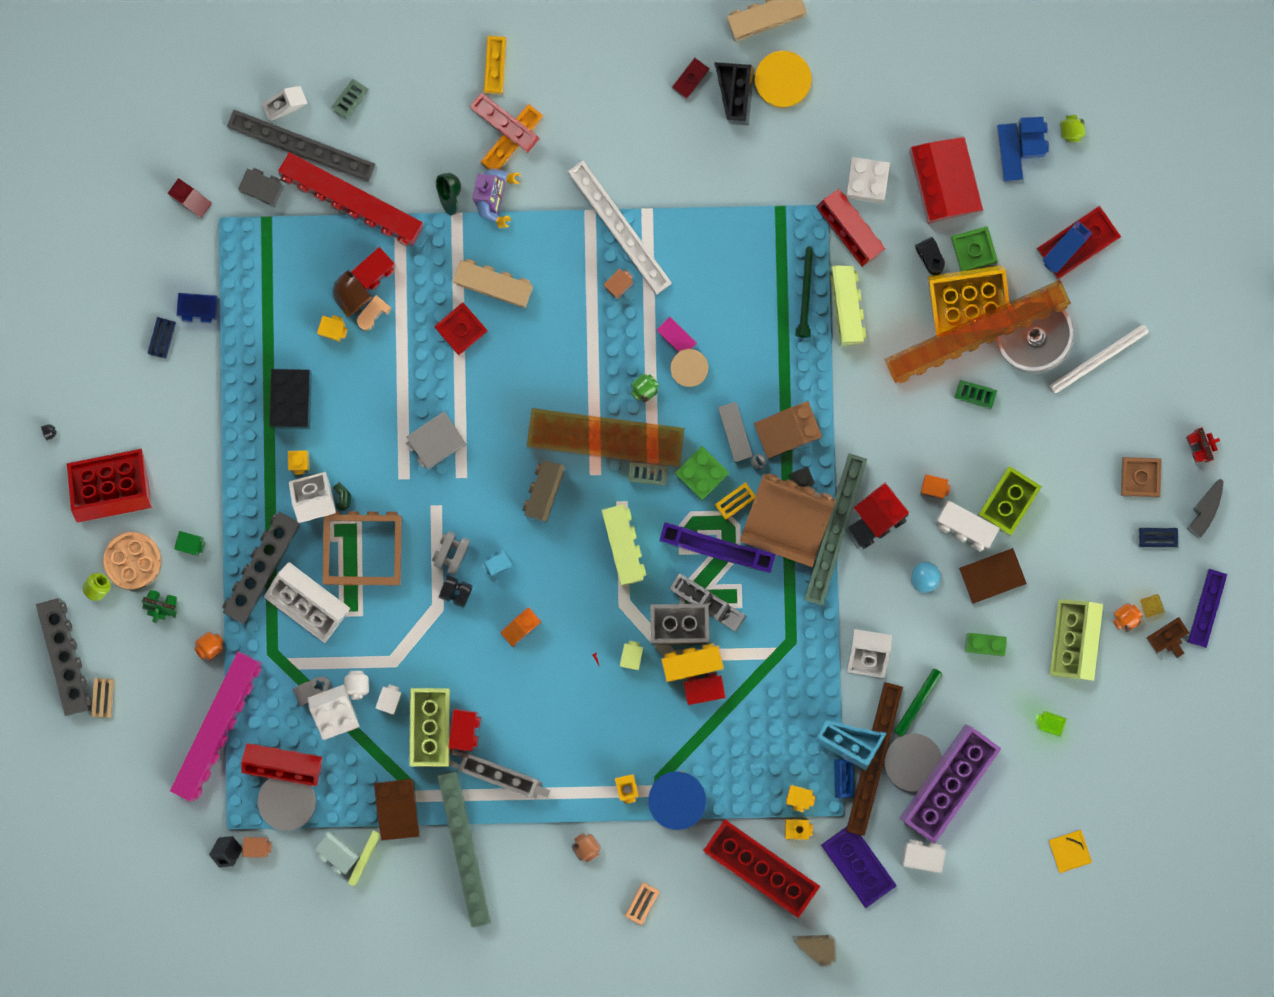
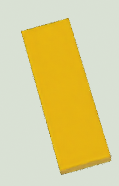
(495, 65)

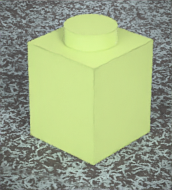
(631, 655)

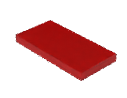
(1102, 236)

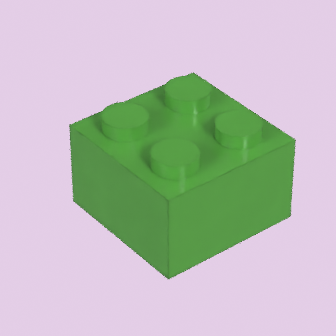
(701, 473)

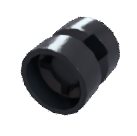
(448, 591)

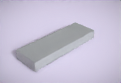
(735, 432)

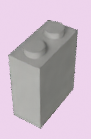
(435, 441)

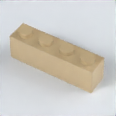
(764, 17)
(493, 284)

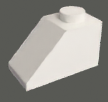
(284, 103)

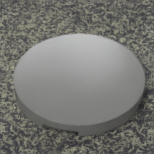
(911, 761)
(286, 804)

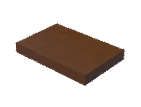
(992, 575)

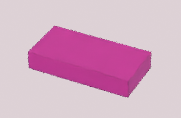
(675, 335)

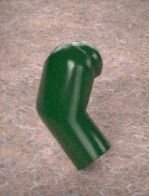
(344, 496)

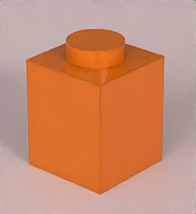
(935, 487)

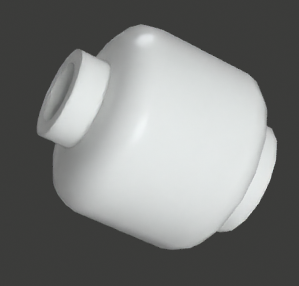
(356, 684)

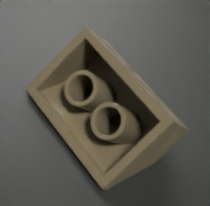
(543, 491)
(818, 947)

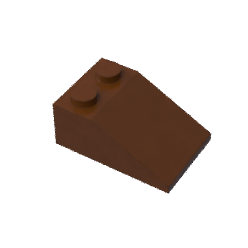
(397, 809)

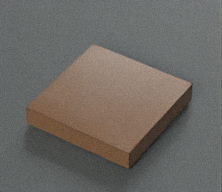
(1141, 477)

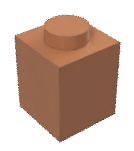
(618, 283)
(256, 847)

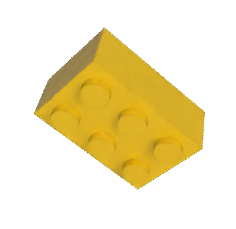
(692, 662)

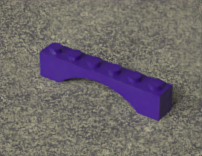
(717, 548)

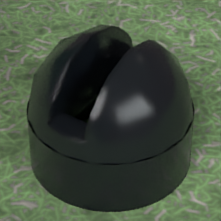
(48, 431)

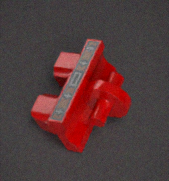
(1205, 453)

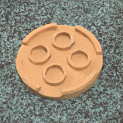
(132, 560)

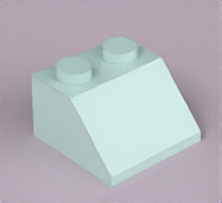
(337, 853)

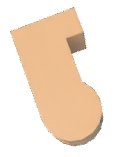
(370, 314)

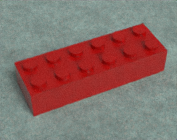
(761, 868)

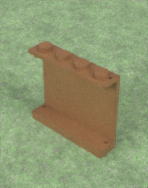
(788, 519)

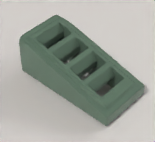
(351, 108)
(647, 481)

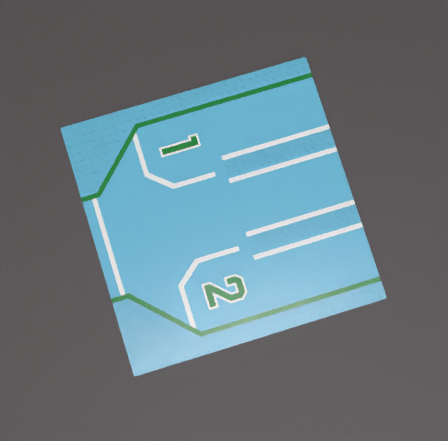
(570, 352)

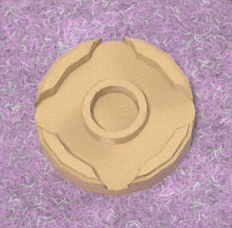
(689, 367)

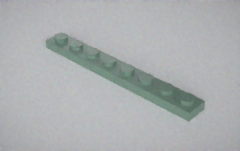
(835, 529)

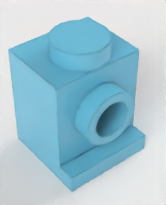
(496, 563)

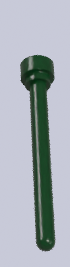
(803, 329)

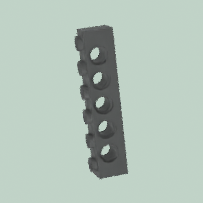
(230, 606)
(50, 631)

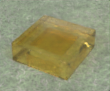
(1152, 605)

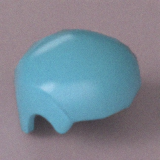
(925, 577)

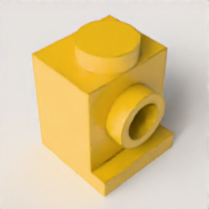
(623, 781)

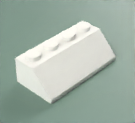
(306, 602)

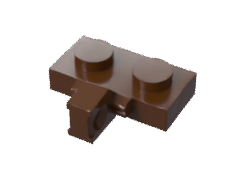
(1169, 637)

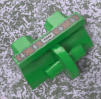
(159, 609)

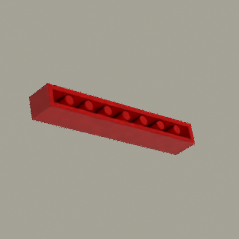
(350, 199)

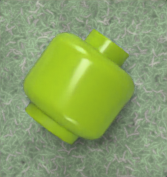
(1072, 129)
(96, 586)

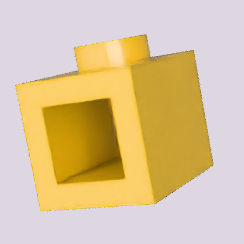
(332, 328)
(298, 462)
(800, 798)
(798, 829)

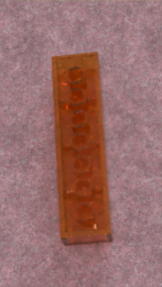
(605, 438)

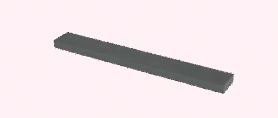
(301, 145)

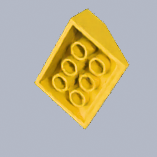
(966, 295)

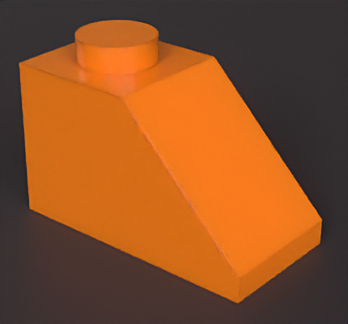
(520, 627)

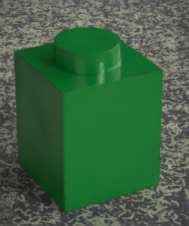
(189, 543)

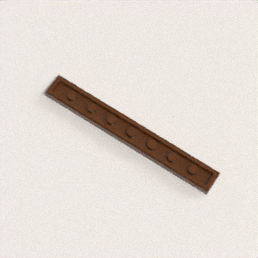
(870, 778)

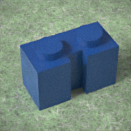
(1032, 137)

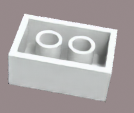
(966, 526)

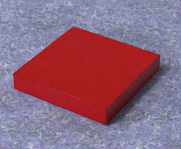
(460, 328)

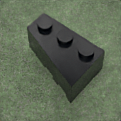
(736, 90)

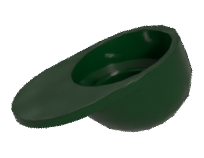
(448, 189)

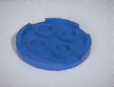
(677, 800)

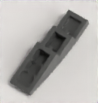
(717, 608)

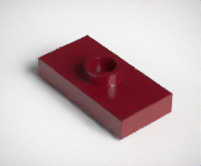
(690, 78)

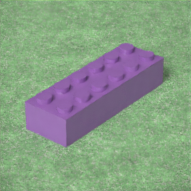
(950, 783)

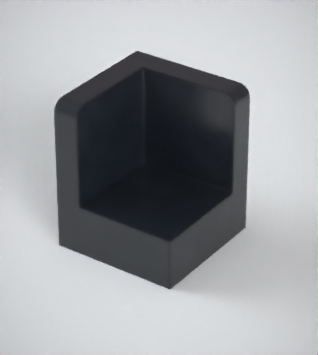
(226, 851)

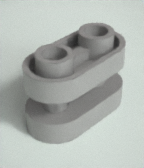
(448, 541)

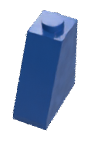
(1066, 247)

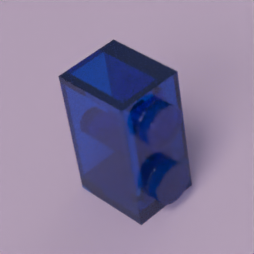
(197, 307)

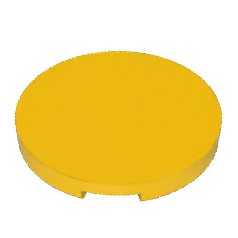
(783, 79)

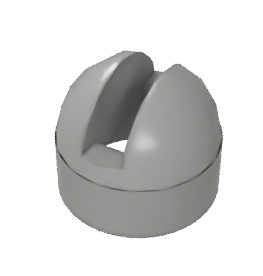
(754, 464)

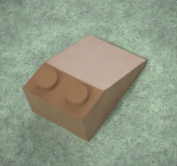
(788, 430)

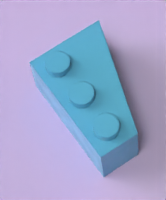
(850, 742)

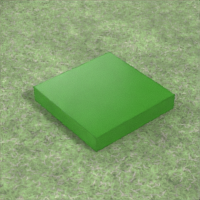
(974, 249)

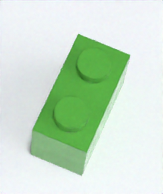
(985, 644)

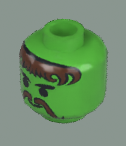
(644, 387)

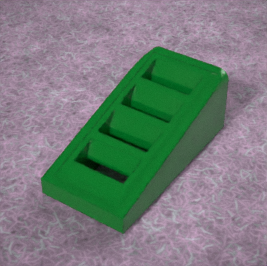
(981, 403)

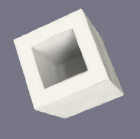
(389, 699)

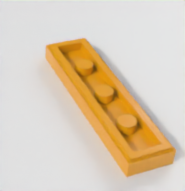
(504, 146)

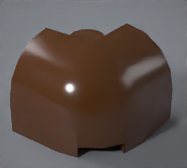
(350, 294)

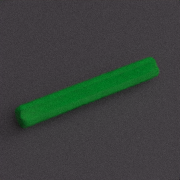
(918, 702)

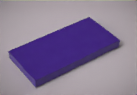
(858, 866)

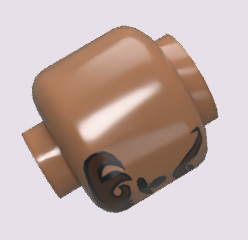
(586, 847)

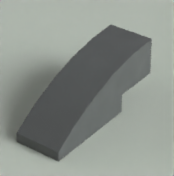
(1206, 509)

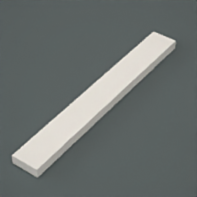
(619, 227)

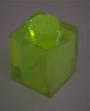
(1050, 723)

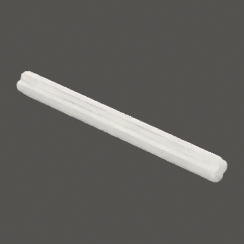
(1098, 359)

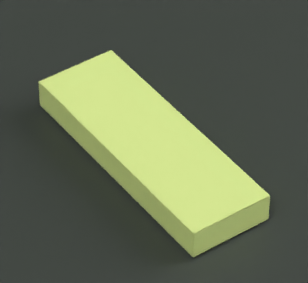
(364, 858)

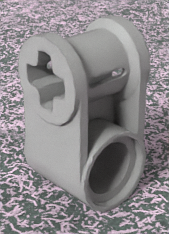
(310, 689)

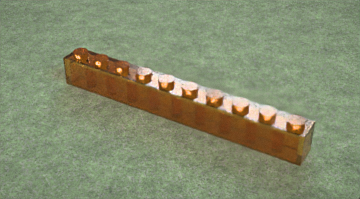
(978, 331)

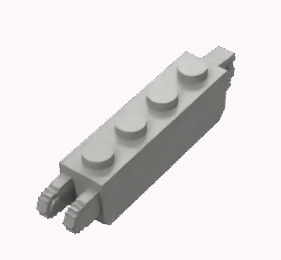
(499, 775)

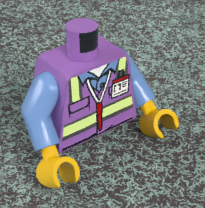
(489, 194)

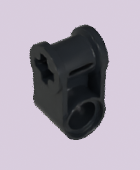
(929, 253)

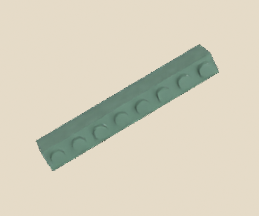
(464, 848)

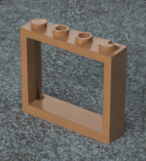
(370, 517)

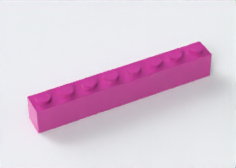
(216, 727)

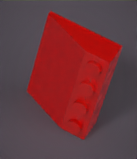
(945, 179)
(108, 485)

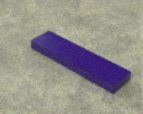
(1207, 608)

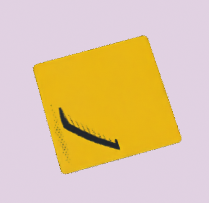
(1070, 851)

